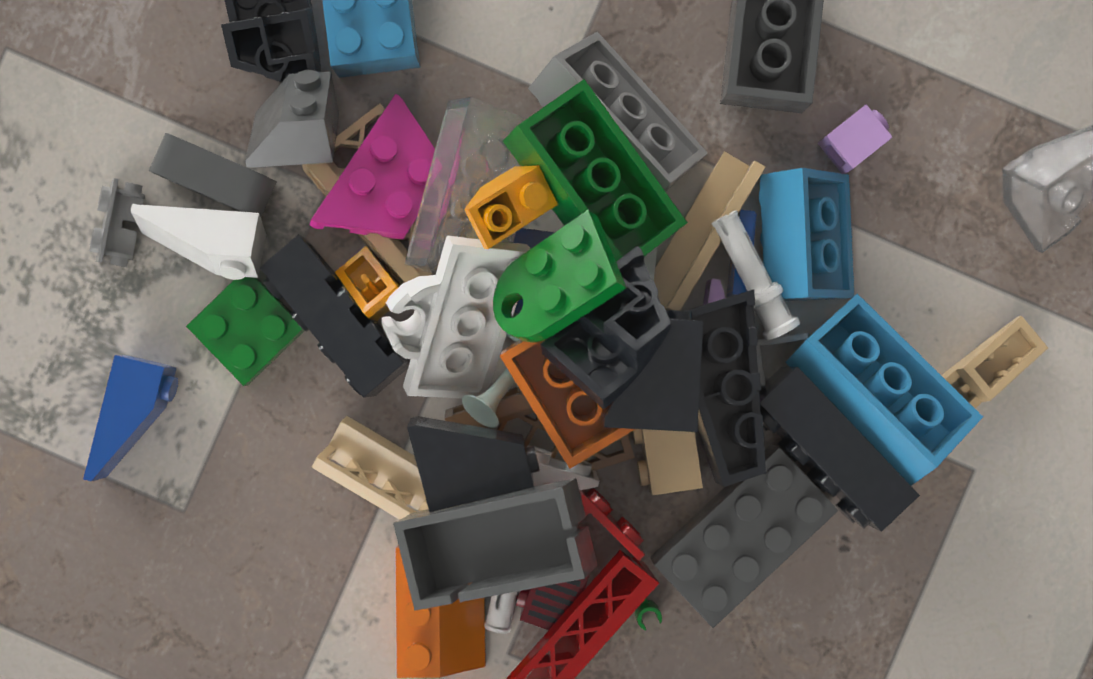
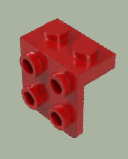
(622, 529)

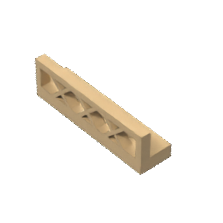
(698, 239)
(374, 461)

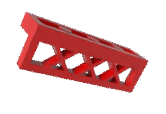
(610, 607)

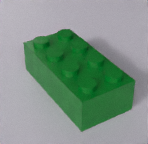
(595, 170)

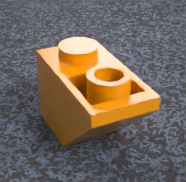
(509, 203)

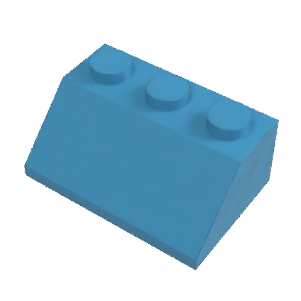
(807, 233)

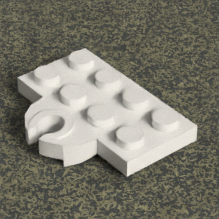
(453, 326)

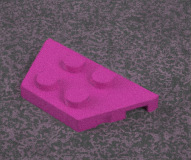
(383, 179)

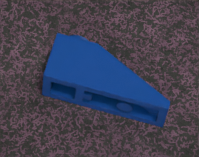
(131, 404)

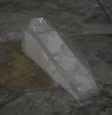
(1050, 187)

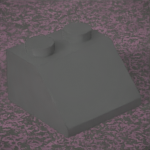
(296, 123)

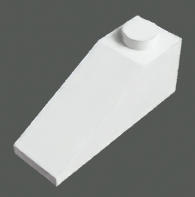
(214, 239)

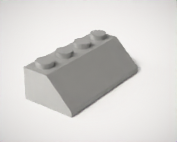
(638, 112)

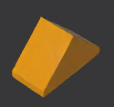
(368, 283)

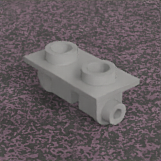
(112, 238)

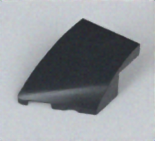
(271, 37)
(616, 339)

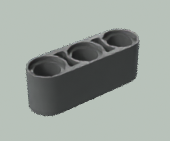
(212, 175)

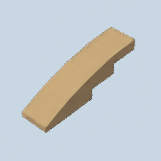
(996, 362)

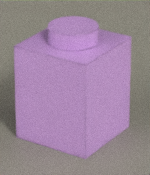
(856, 139)

